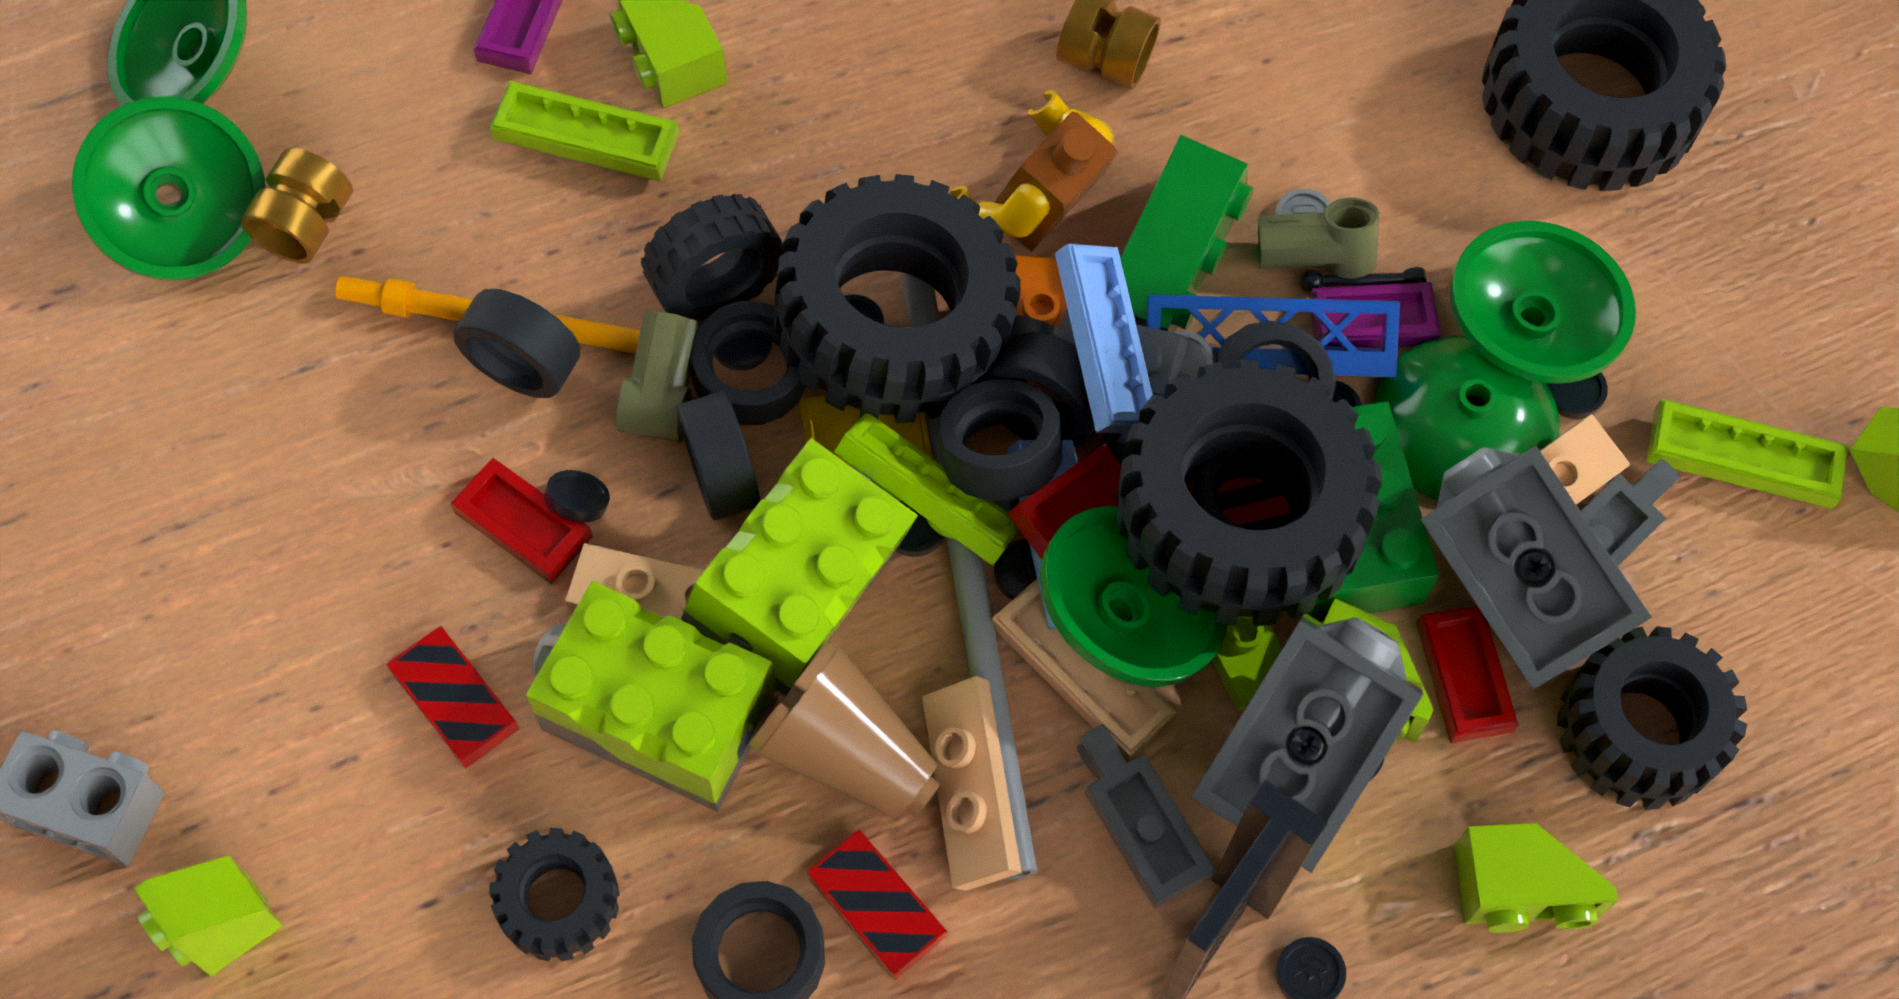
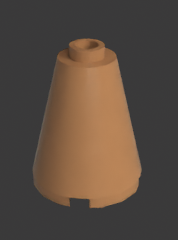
(848, 738)

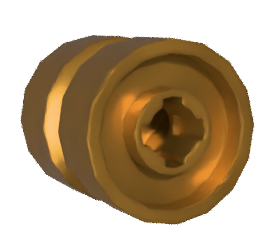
(1108, 39)
(295, 210)

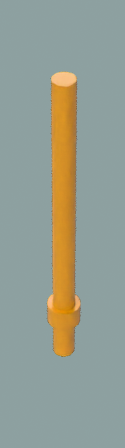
(403, 298)

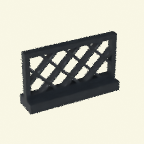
(1253, 872)

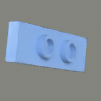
(1104, 335)

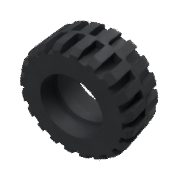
(1591, 134)
(909, 232)
(1264, 419)

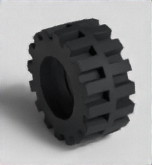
(537, 857)

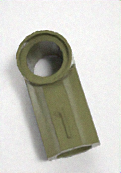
(1339, 239)
(658, 378)

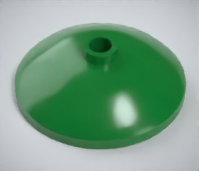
(175, 48)
(160, 145)
(1557, 283)
(1441, 425)
(1114, 614)

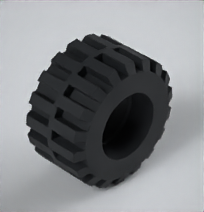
(1680, 679)

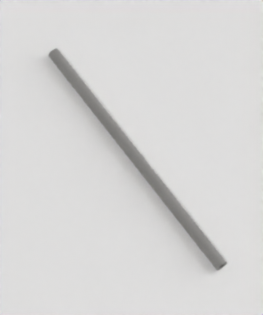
(976, 612)

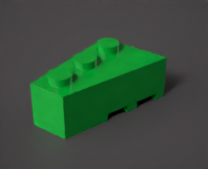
(1184, 228)
(1397, 560)

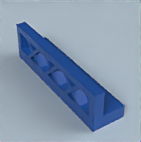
(1345, 360)

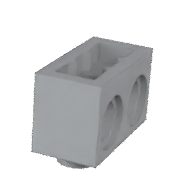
(70, 806)

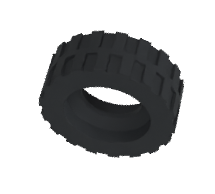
(699, 234)

